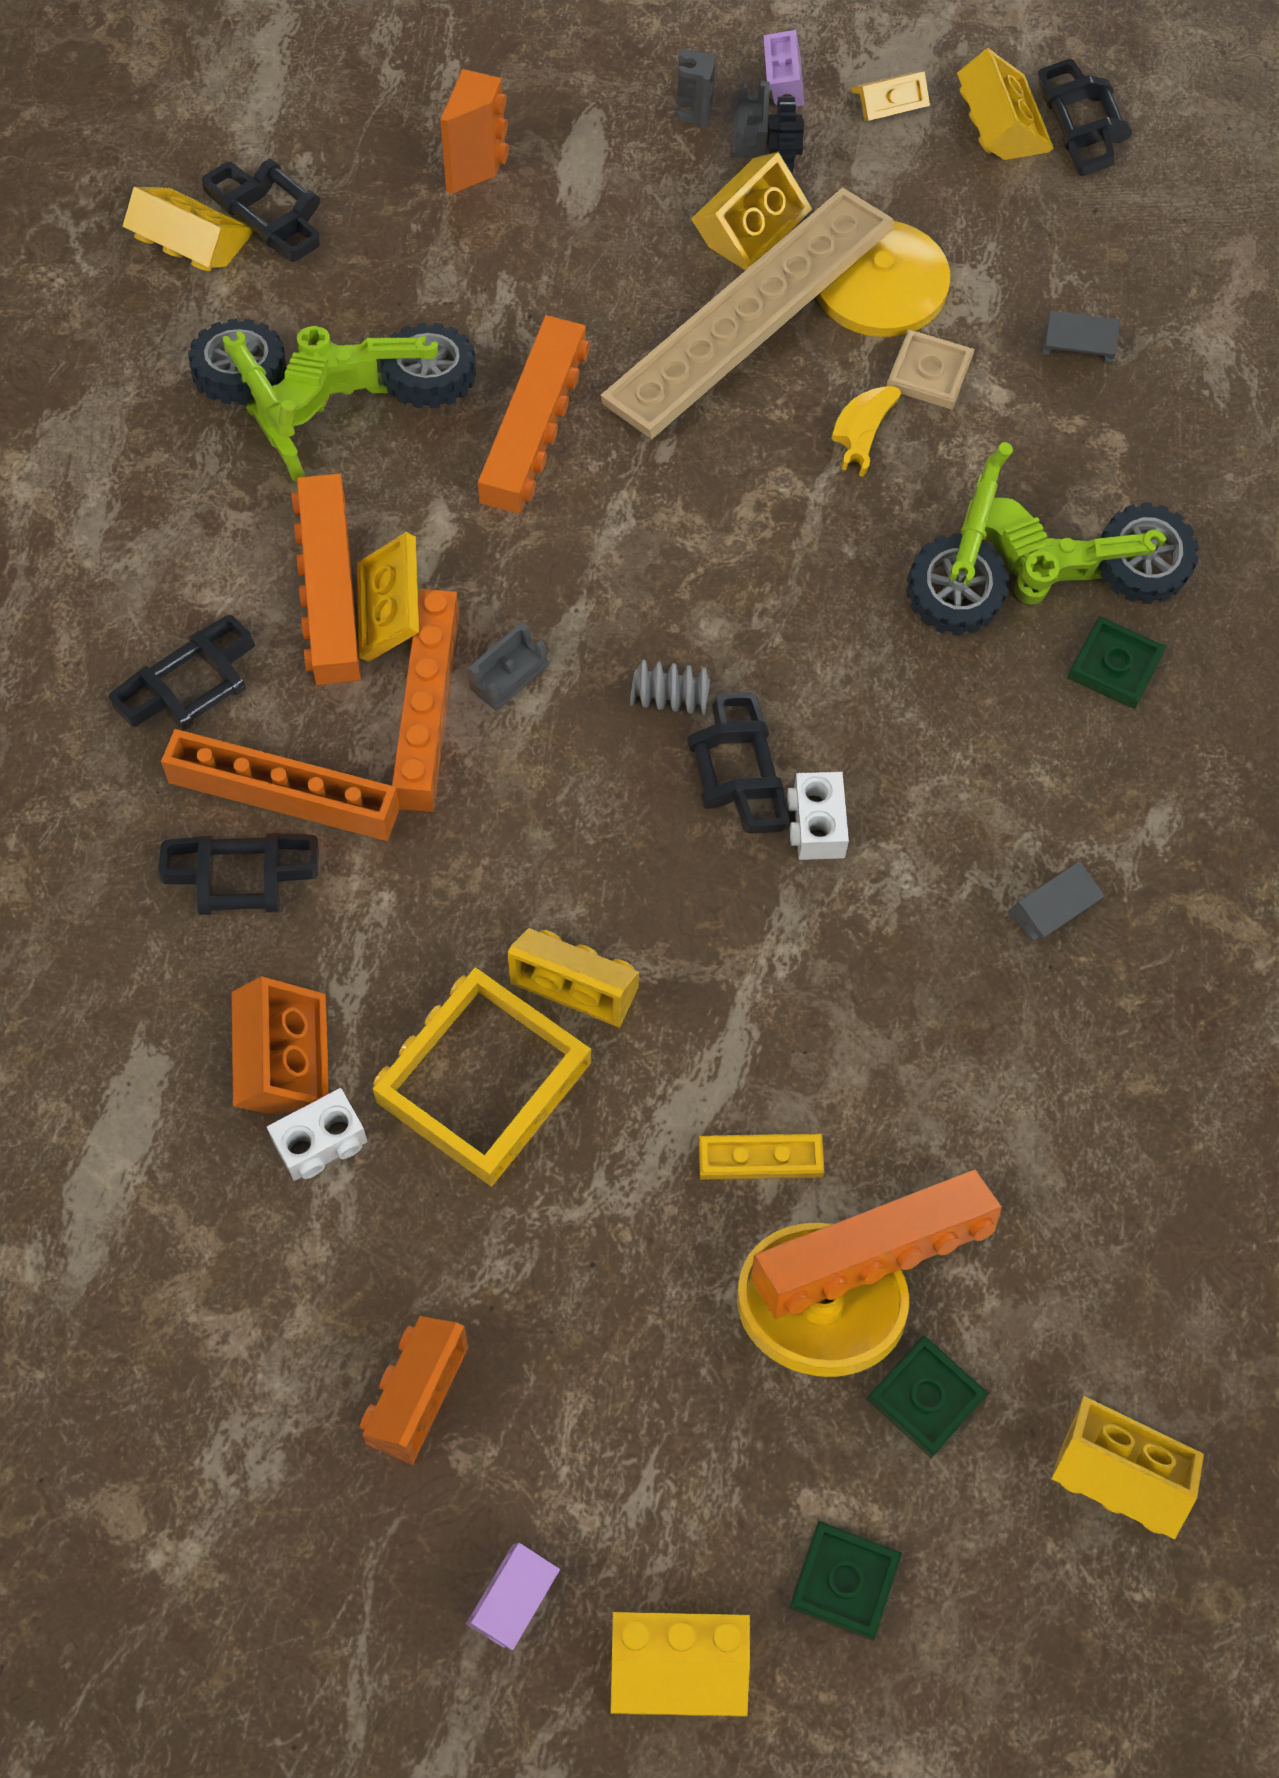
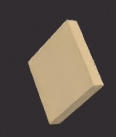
(930, 369)

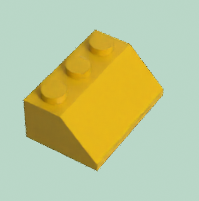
(1003, 108)
(752, 211)
(185, 227)
(573, 975)
(1129, 1468)
(680, 1664)

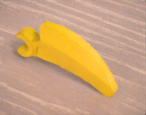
(860, 421)

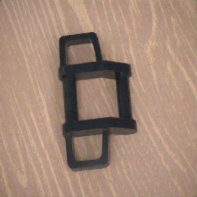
(1108, 129)
(255, 189)
(164, 698)
(740, 789)
(273, 872)

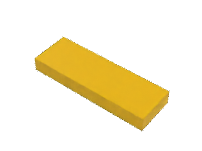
(761, 1156)

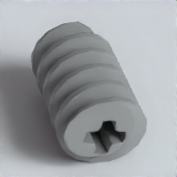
(670, 687)

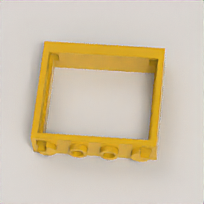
(532, 1115)

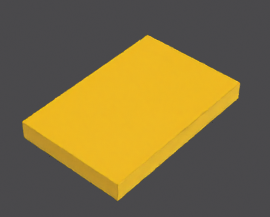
(387, 597)

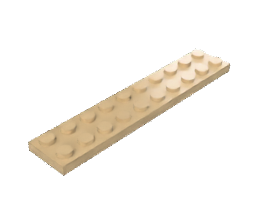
(746, 313)

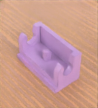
(784, 65)
(513, 1596)

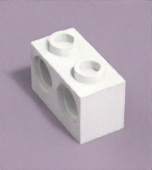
(824, 815)
(311, 1125)

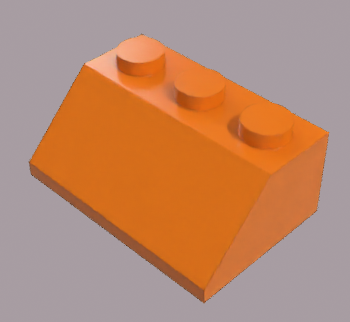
(474, 131)
(278, 1046)
(415, 1387)

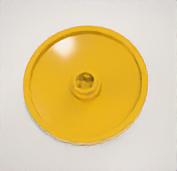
(891, 286)
(830, 1335)

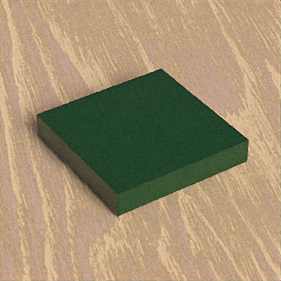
(1116, 662)
(927, 1396)
(845, 1580)

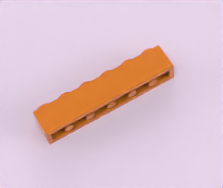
(533, 415)
(327, 580)
(426, 700)
(281, 784)
(875, 1244)

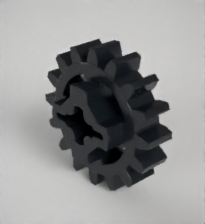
(786, 131)

